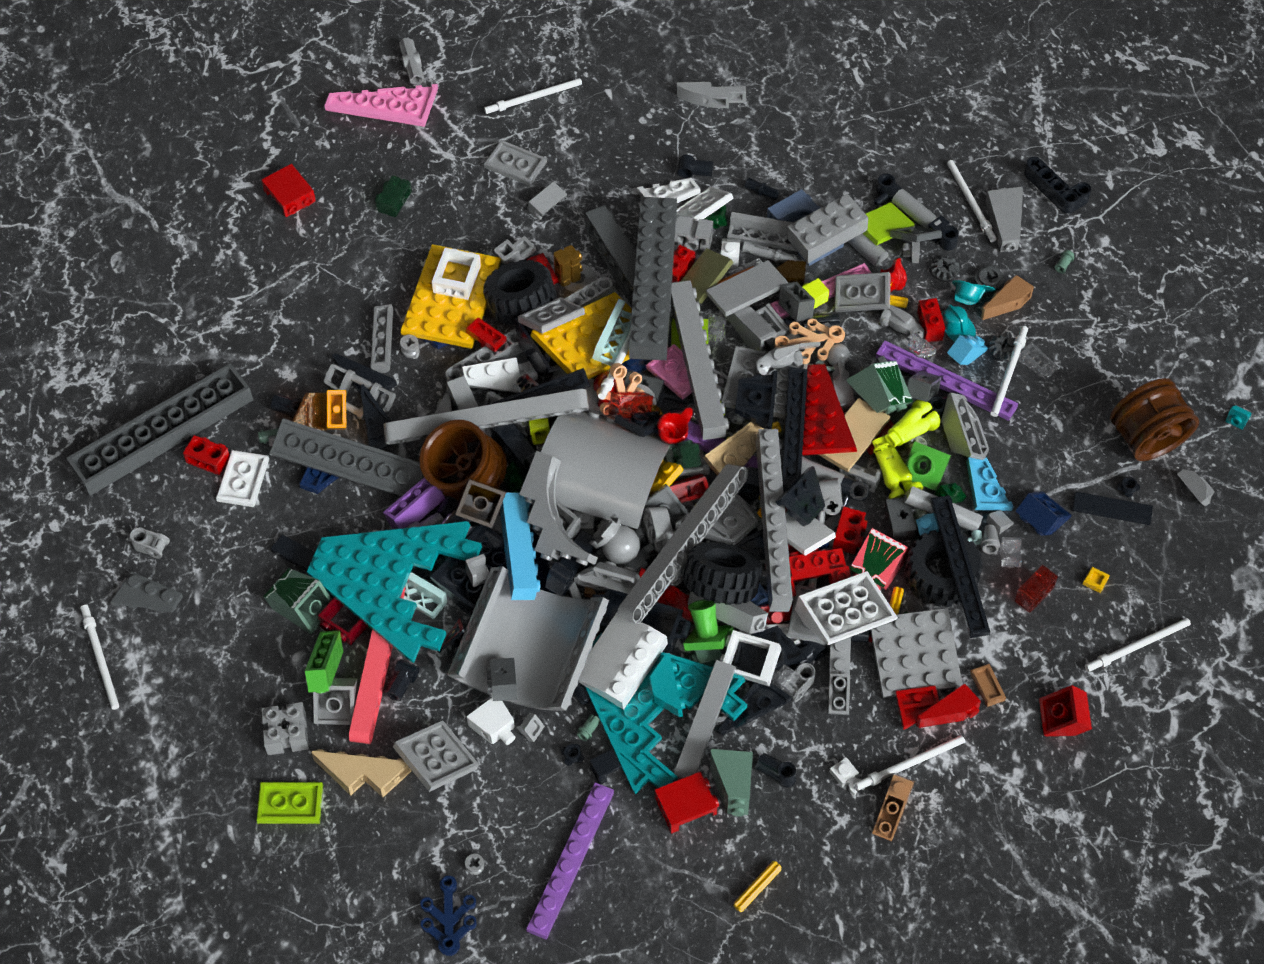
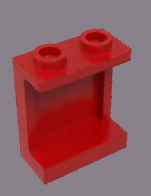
(289, 190)
(686, 800)

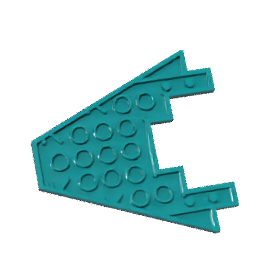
(373, 568)
(630, 729)

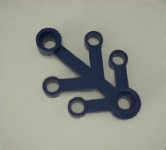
(449, 918)

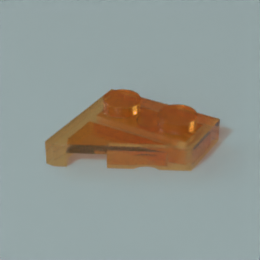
(312, 411)

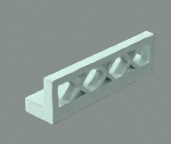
(603, 345)
(426, 590)

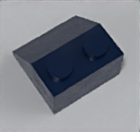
(1042, 513)

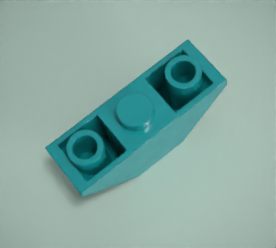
(666, 687)

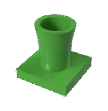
(936, 465)
(707, 633)

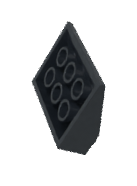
(452, 573)

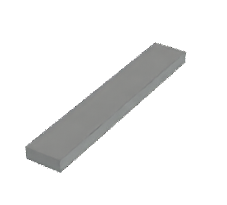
(705, 719)

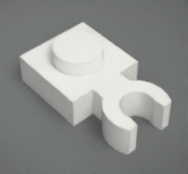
(845, 774)

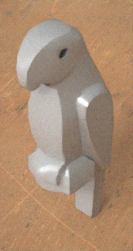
(901, 321)
(783, 357)

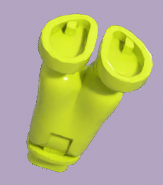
(912, 424)
(893, 469)

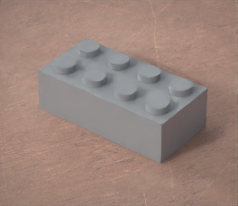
(827, 228)

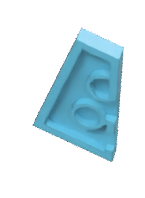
(985, 488)

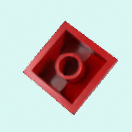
(1065, 712)

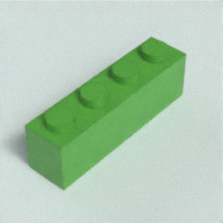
(324, 661)

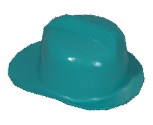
(969, 293)
(957, 323)

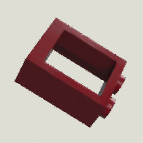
(327, 625)

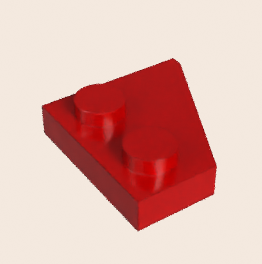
(914, 702)

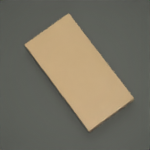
(864, 427)

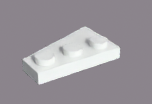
(677, 189)

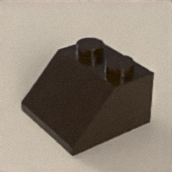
(479, 502)

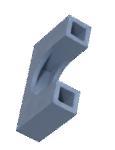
(793, 209)

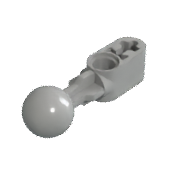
(838, 357)
(659, 529)

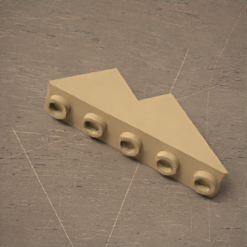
(355, 770)

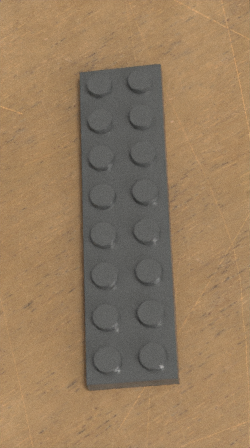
(345, 458)

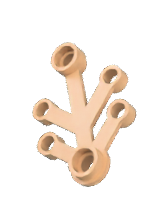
(828, 336)
(619, 375)

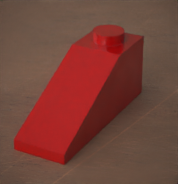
(953, 708)

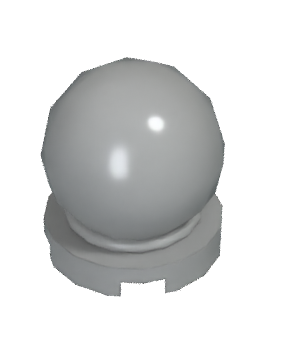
(618, 542)

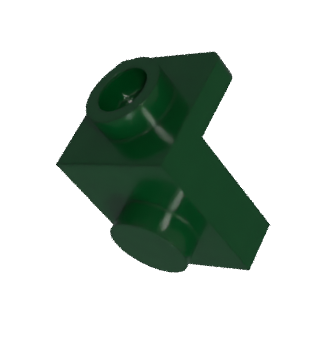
(718, 217)
(953, 490)

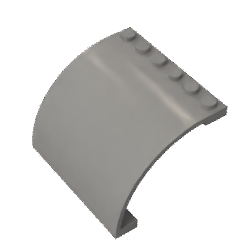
(604, 466)
(542, 635)

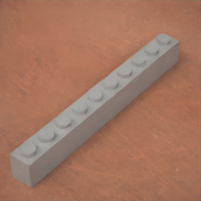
(697, 361)
(773, 521)

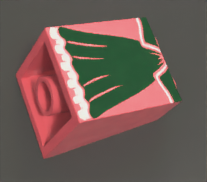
(881, 558)

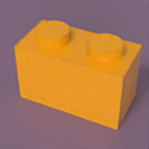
(335, 409)

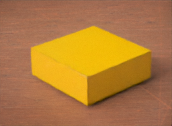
(1096, 579)

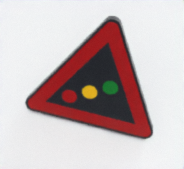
(456, 632)

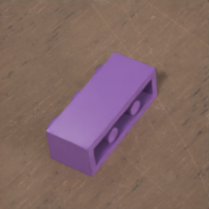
(413, 505)

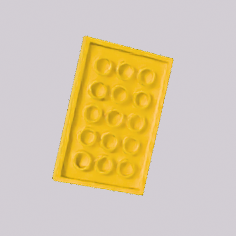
(442, 316)
(575, 341)

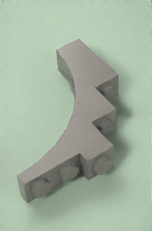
(544, 516)

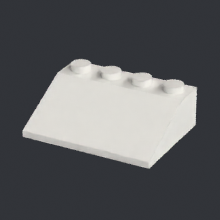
(844, 608)
(622, 660)

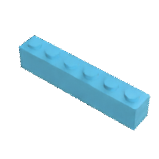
(518, 548)

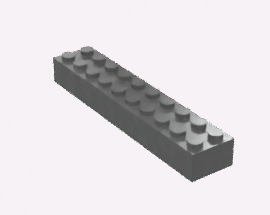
(653, 279)
(159, 429)

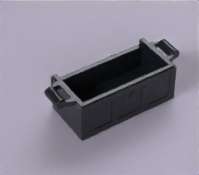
(661, 617)

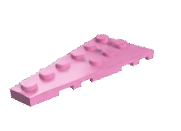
(388, 104)

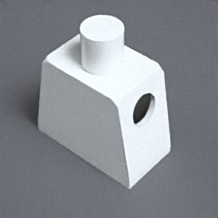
(492, 722)

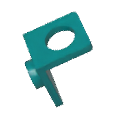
(1238, 417)

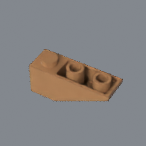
(1010, 298)
(893, 807)

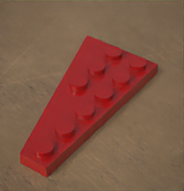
(824, 420)

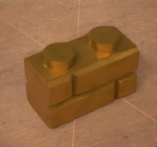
(567, 265)

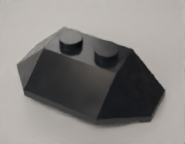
(533, 351)

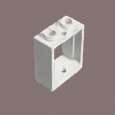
(452, 287)
(770, 662)

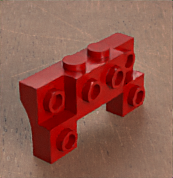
(817, 565)

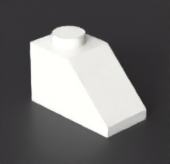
(731, 249)

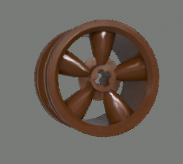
(1154, 419)
(485, 465)

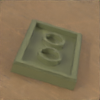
(707, 272)

